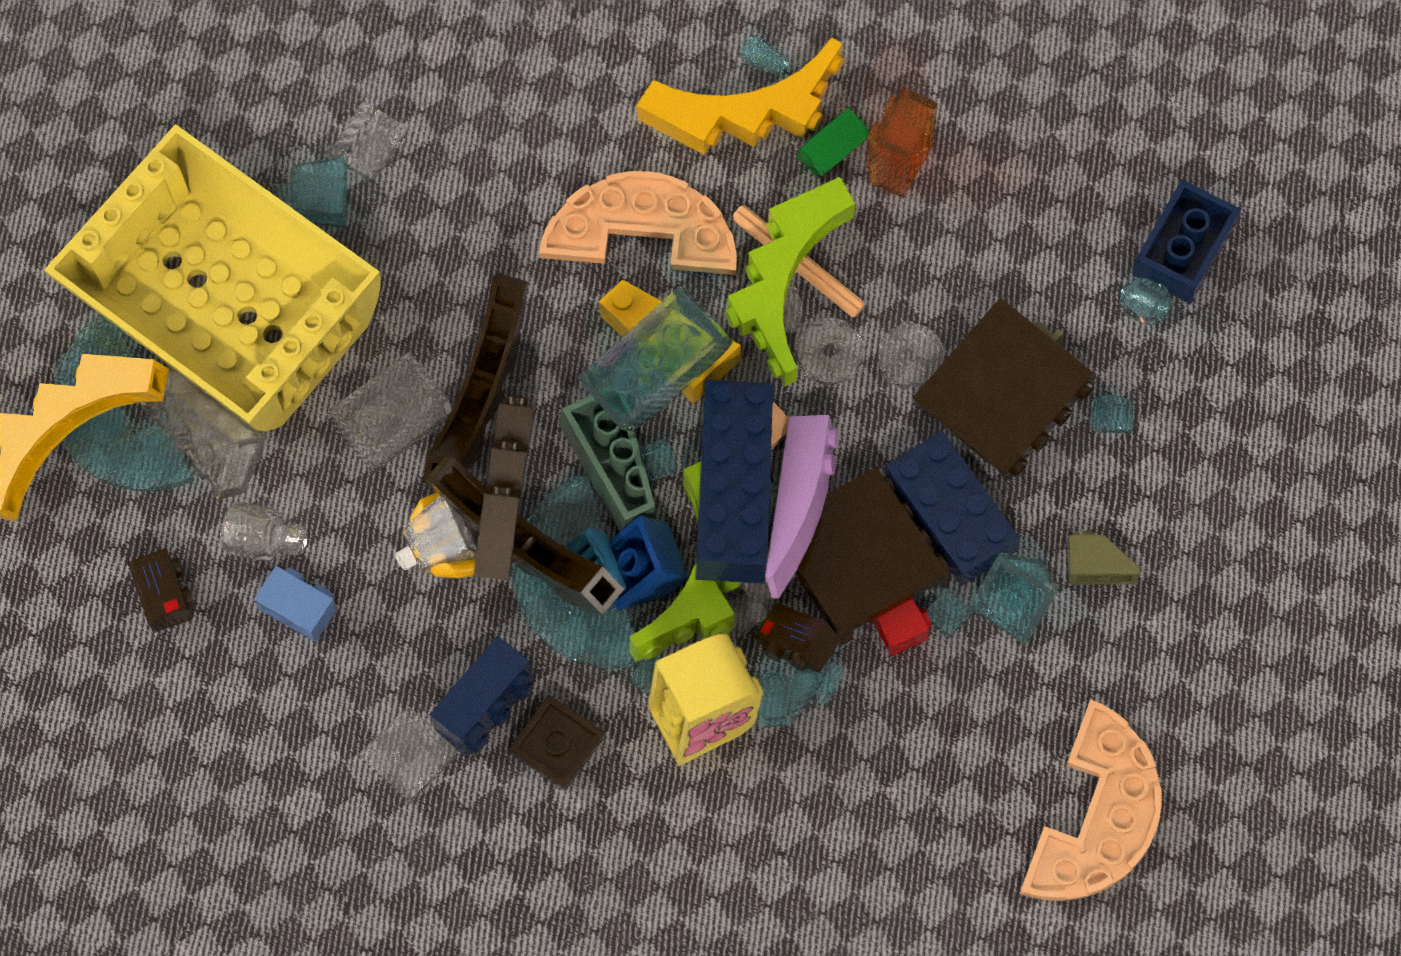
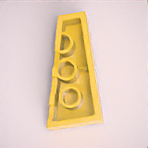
(629, 305)

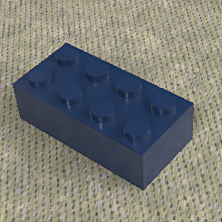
(952, 507)

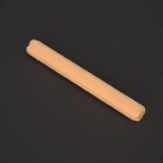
(807, 269)

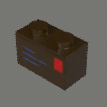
(160, 590)
(797, 638)

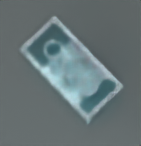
(655, 360)

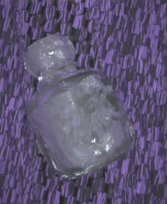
(260, 533)

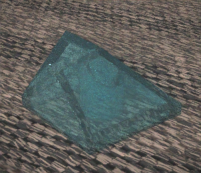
(1015, 595)

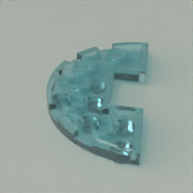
(106, 442)
(565, 627)

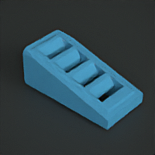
(594, 544)

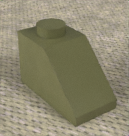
(1098, 561)

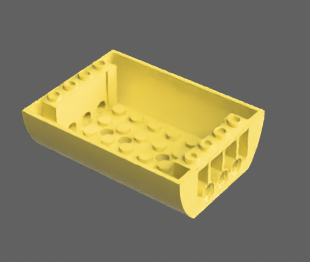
(255, 260)

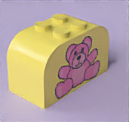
(703, 697)

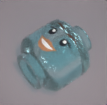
(1146, 301)

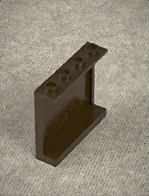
(1005, 389)
(866, 555)

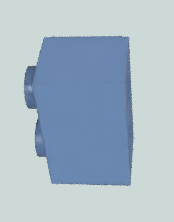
(296, 602)

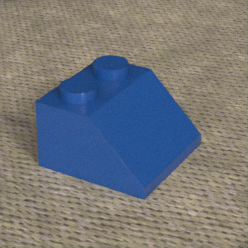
(647, 562)

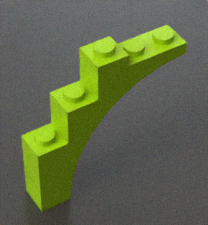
(794, 230)
(697, 608)

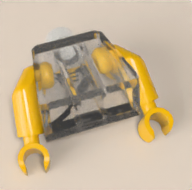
(438, 540)

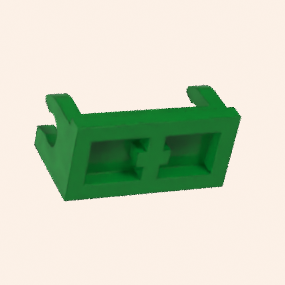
(833, 143)

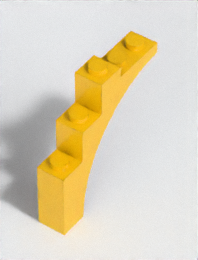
(748, 116)
(60, 409)

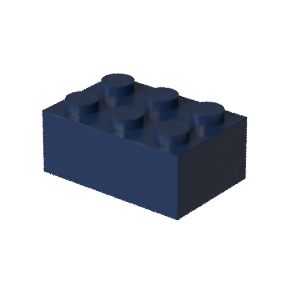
(1186, 240)
(483, 697)

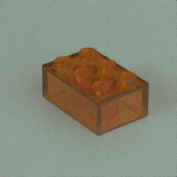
(901, 141)

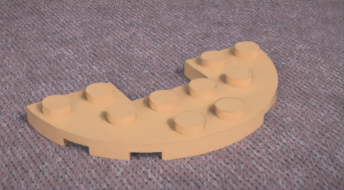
(644, 207)
(1119, 818)

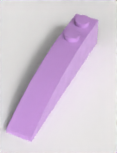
(801, 495)

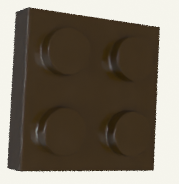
(557, 742)

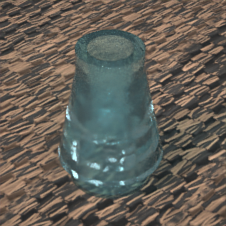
(763, 56)

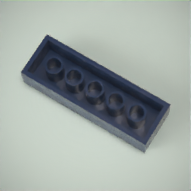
(734, 482)

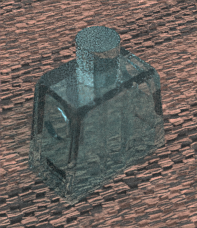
(318, 191)

